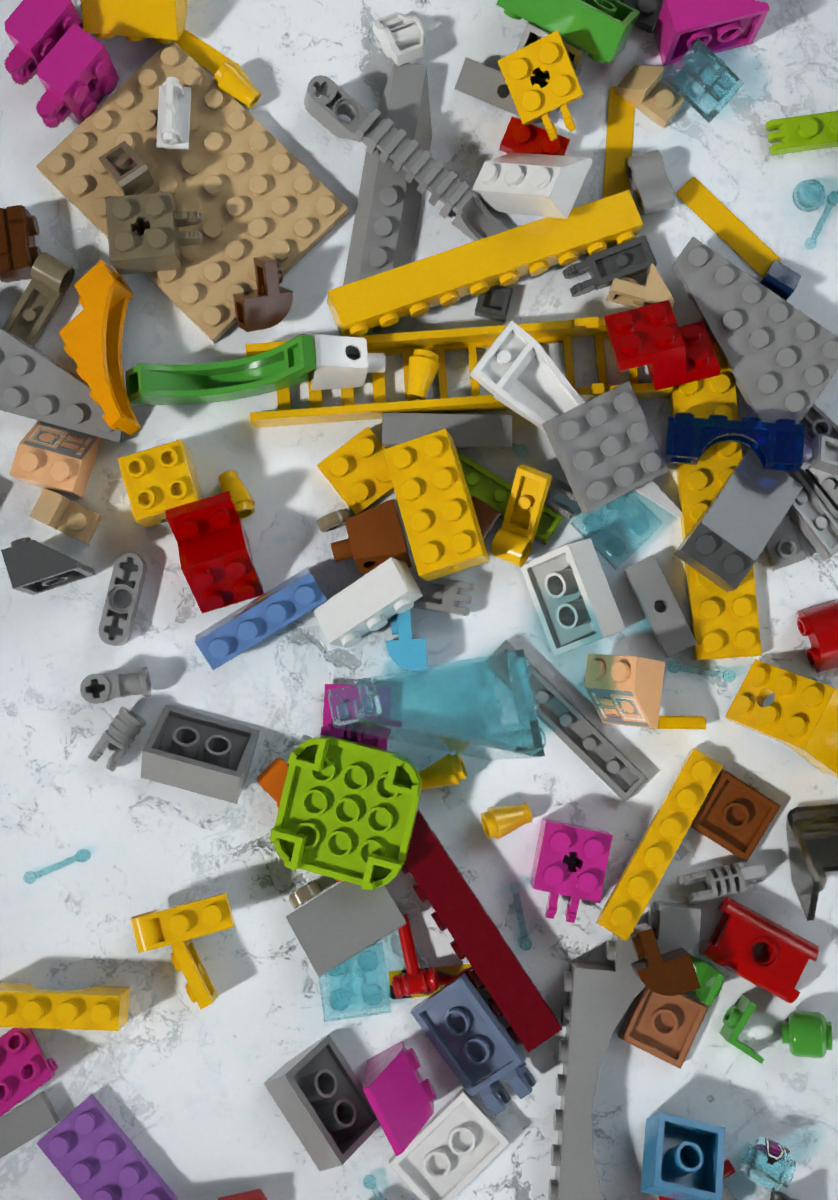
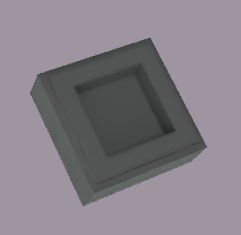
(494, 303)

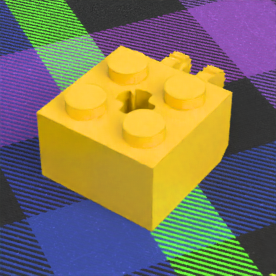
(531, 99)

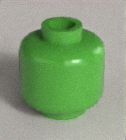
(807, 1034)

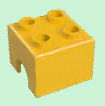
(159, 481)

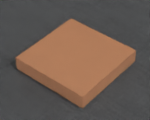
(663, 1025)

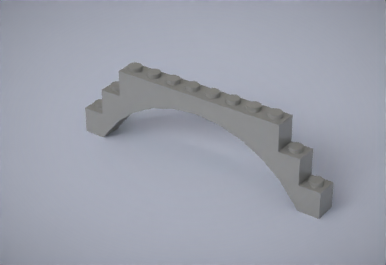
(594, 1008)

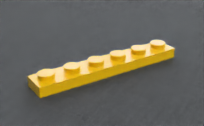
(659, 845)

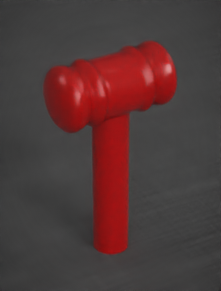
(415, 980)

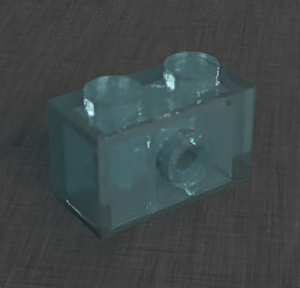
(704, 80)

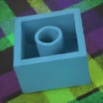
(682, 1158)

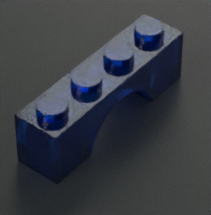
(776, 444)

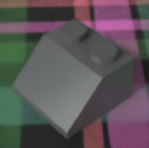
(40, 568)

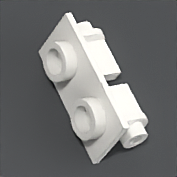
(173, 115)

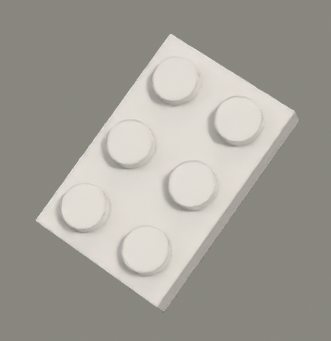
(450, 1150)

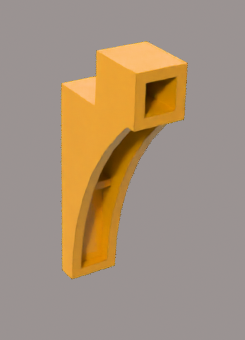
(96, 343)

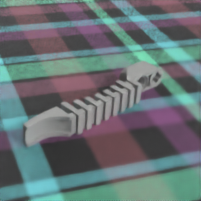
(380, 134)

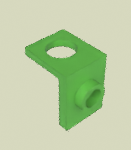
(709, 979)
(734, 1022)

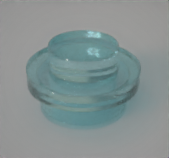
(809, 195)

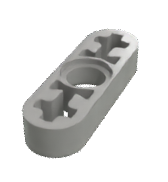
(110, 621)

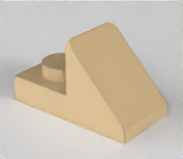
(649, 94)
(631, 294)
(66, 516)

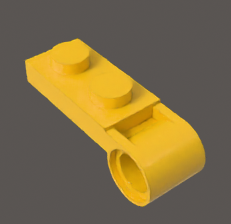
(522, 516)
(182, 922)
(199, 983)

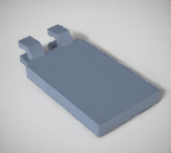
(474, 1043)

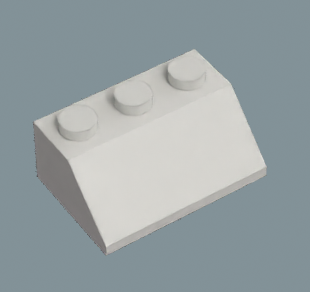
(532, 183)
(572, 596)

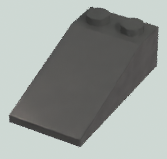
(738, 522)

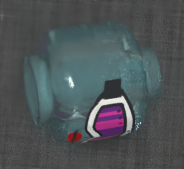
(768, 1164)

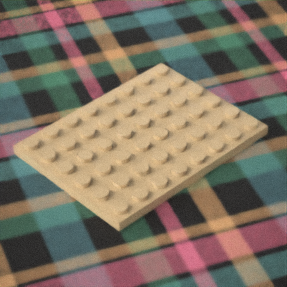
(235, 174)

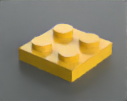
(358, 471)

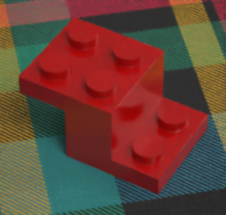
(653, 339)
(214, 552)

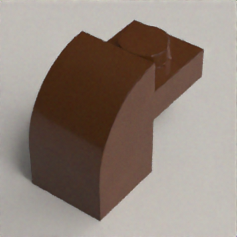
(268, 303)
(662, 973)

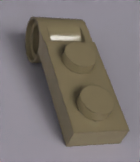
(41, 298)

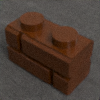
(17, 243)

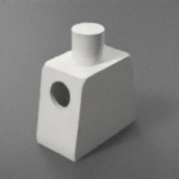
(343, 362)

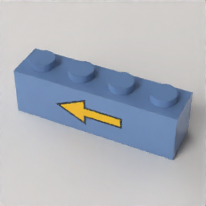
(260, 618)

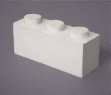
(368, 603)

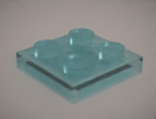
(618, 527)
(357, 987)

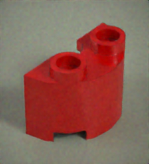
(821, 627)

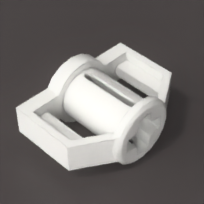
(400, 33)

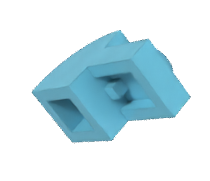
(406, 652)

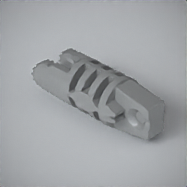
(723, 881)

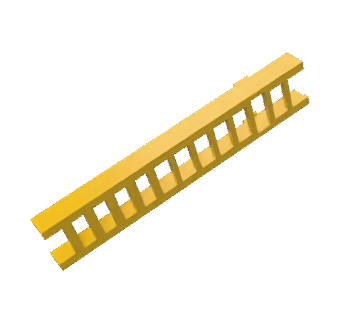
(440, 342)

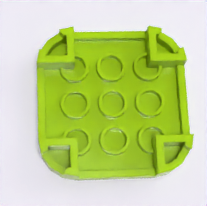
(347, 811)

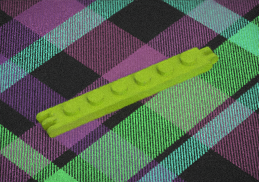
(803, 133)

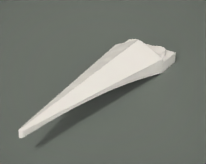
(533, 386)

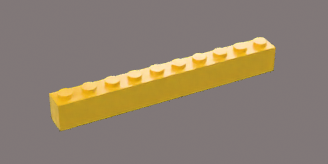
(483, 264)

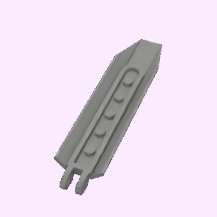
(386, 202)

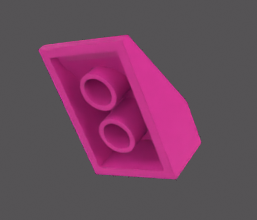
(716, 23)
(398, 1094)

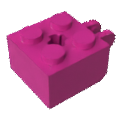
(34, 31)
(75, 78)
(581, 880)

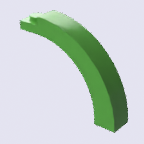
(222, 380)

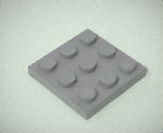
(605, 447)

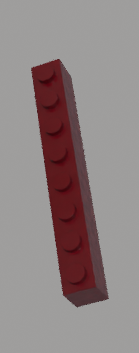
(477, 939)

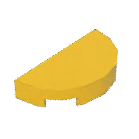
(681, 722)

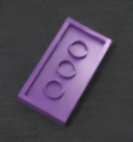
(101, 1158)

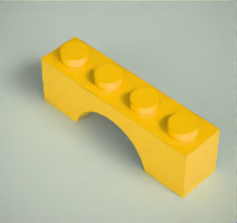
(81, 1009)

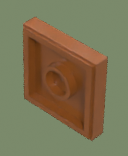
(734, 815)

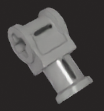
(116, 686)

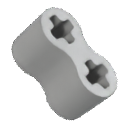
(649, 182)

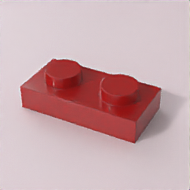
(531, 139)

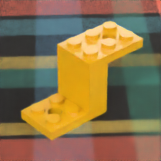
(800, 716)

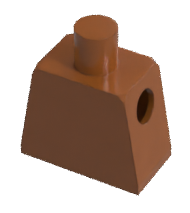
(373, 538)

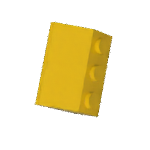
(135, 19)

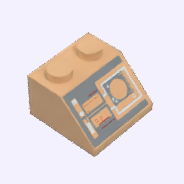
(56, 459)
(625, 689)

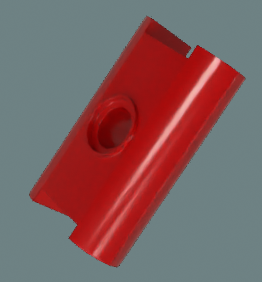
(783, 953)

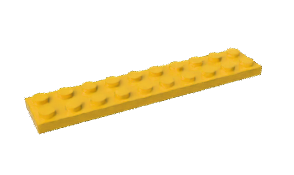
(719, 620)

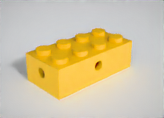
(435, 505)

